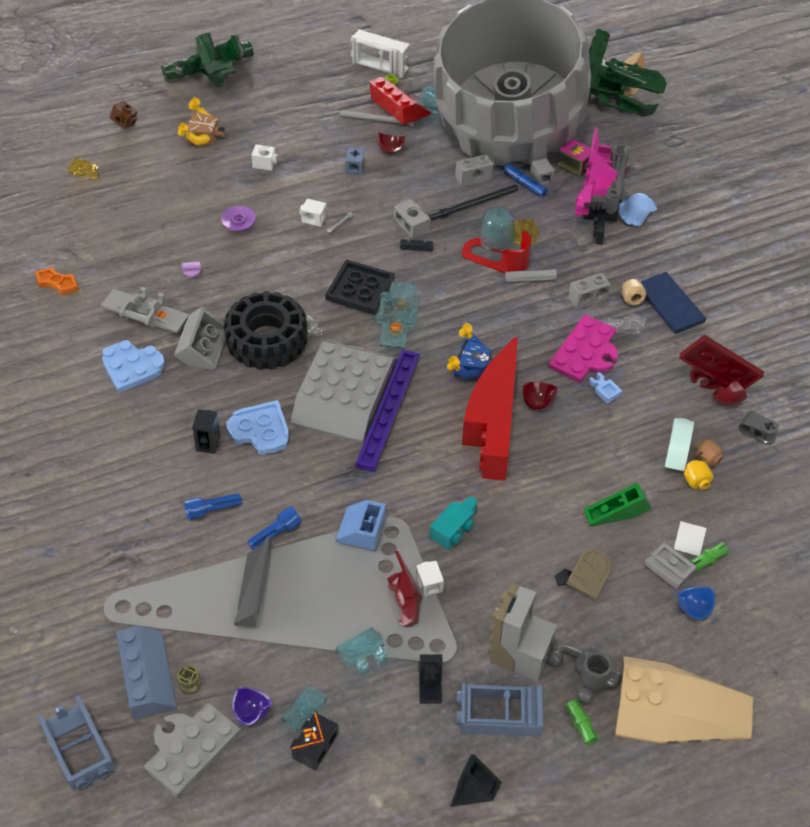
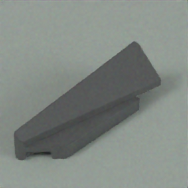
(253, 585)

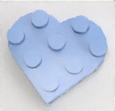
(130, 365)
(261, 426)

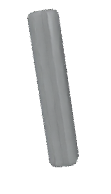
(531, 275)

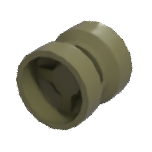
(188, 679)

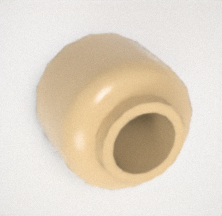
(633, 292)

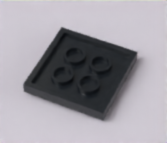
(359, 286)

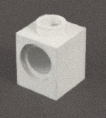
(264, 157)
(313, 212)
(429, 578)

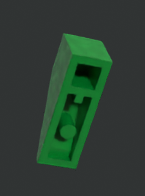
(619, 506)

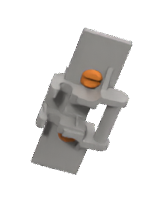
(145, 309)

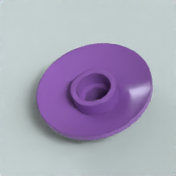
(238, 218)

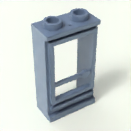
(531, 710)
(65, 723)

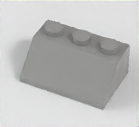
(201, 340)

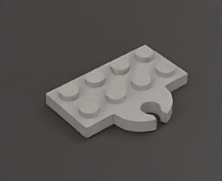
(190, 747)

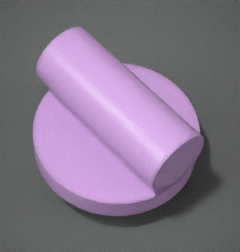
(191, 269)

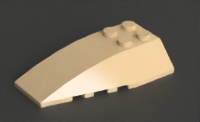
(676, 705)

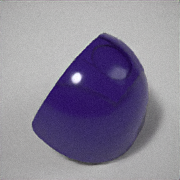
(250, 705)

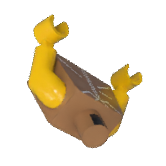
(202, 126)

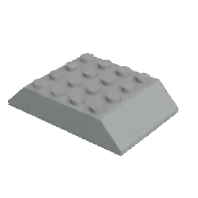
(342, 390)

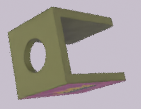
(575, 158)

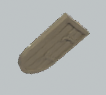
(590, 572)

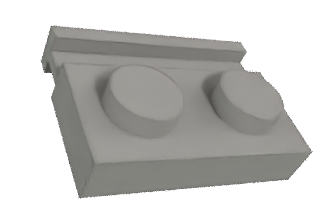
(670, 565)

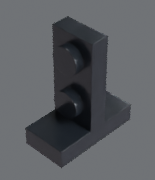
(599, 218)
(430, 678)

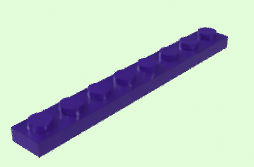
(387, 411)

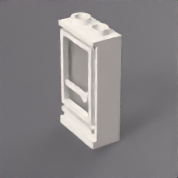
(397, 49)

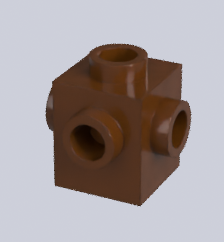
(123, 114)

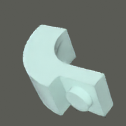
(679, 444)

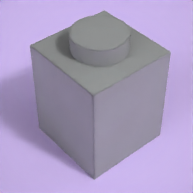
(542, 172)

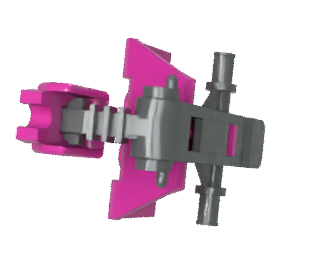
(602, 178)

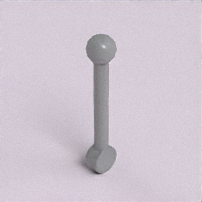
(329, 230)

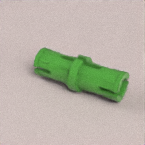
(710, 556)
(582, 722)

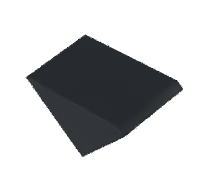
(562, 577)

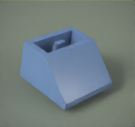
(362, 525)

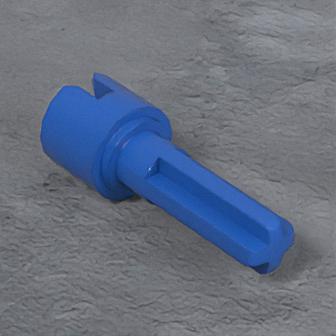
(198, 507)
(285, 521)

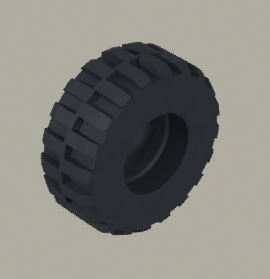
(265, 349)

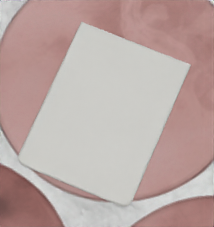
(690, 538)

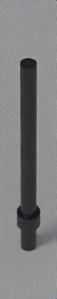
(444, 212)

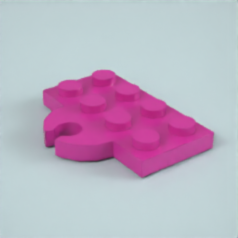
(585, 350)

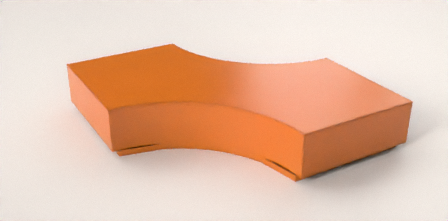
(50, 278)

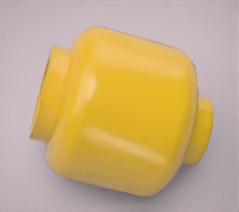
(698, 474)

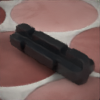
(416, 245)

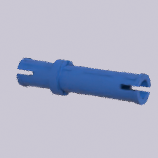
(520, 176)

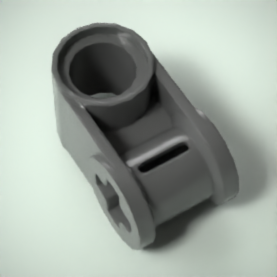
(758, 426)

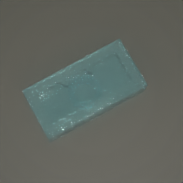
(303, 708)

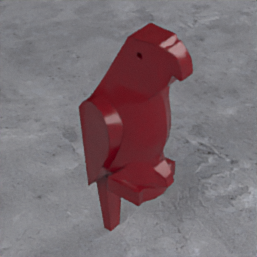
(406, 594)

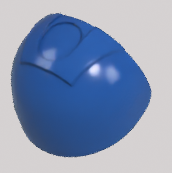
(697, 601)

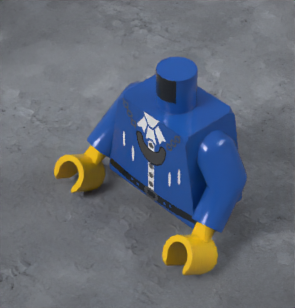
(472, 357)

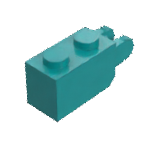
(453, 523)

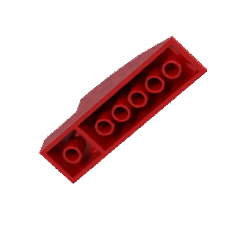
(490, 413)

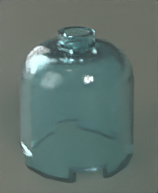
(497, 229)

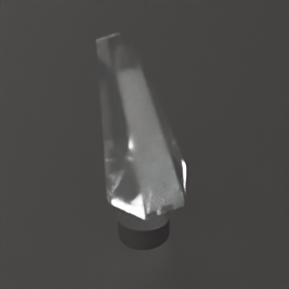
(313, 326)

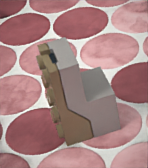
(519, 638)

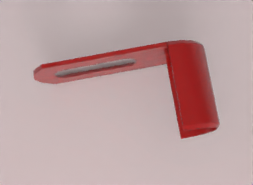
(512, 259)

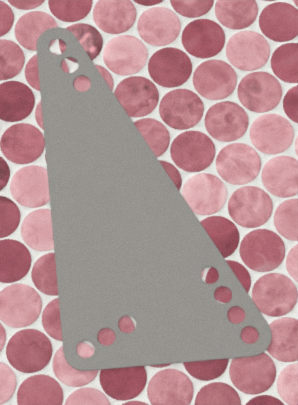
(311, 598)

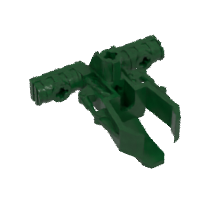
(210, 60)
(611, 78)

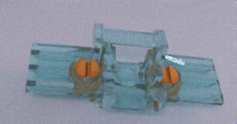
(401, 318)

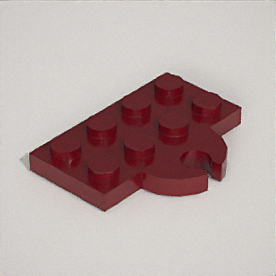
(718, 365)

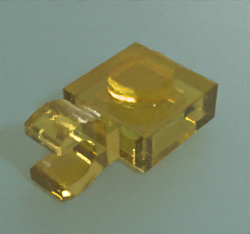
(82, 167)

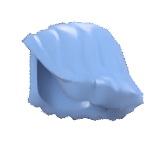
(636, 209)

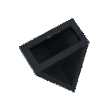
(475, 784)

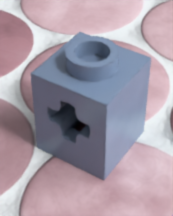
(357, 157)

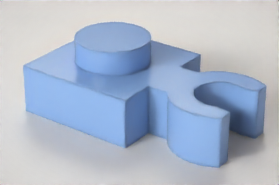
(604, 389)

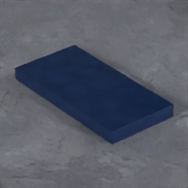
(672, 303)

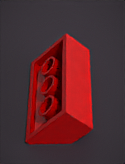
(396, 101)

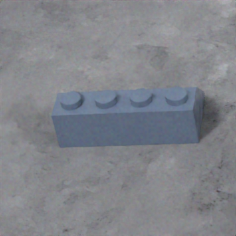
(146, 672)

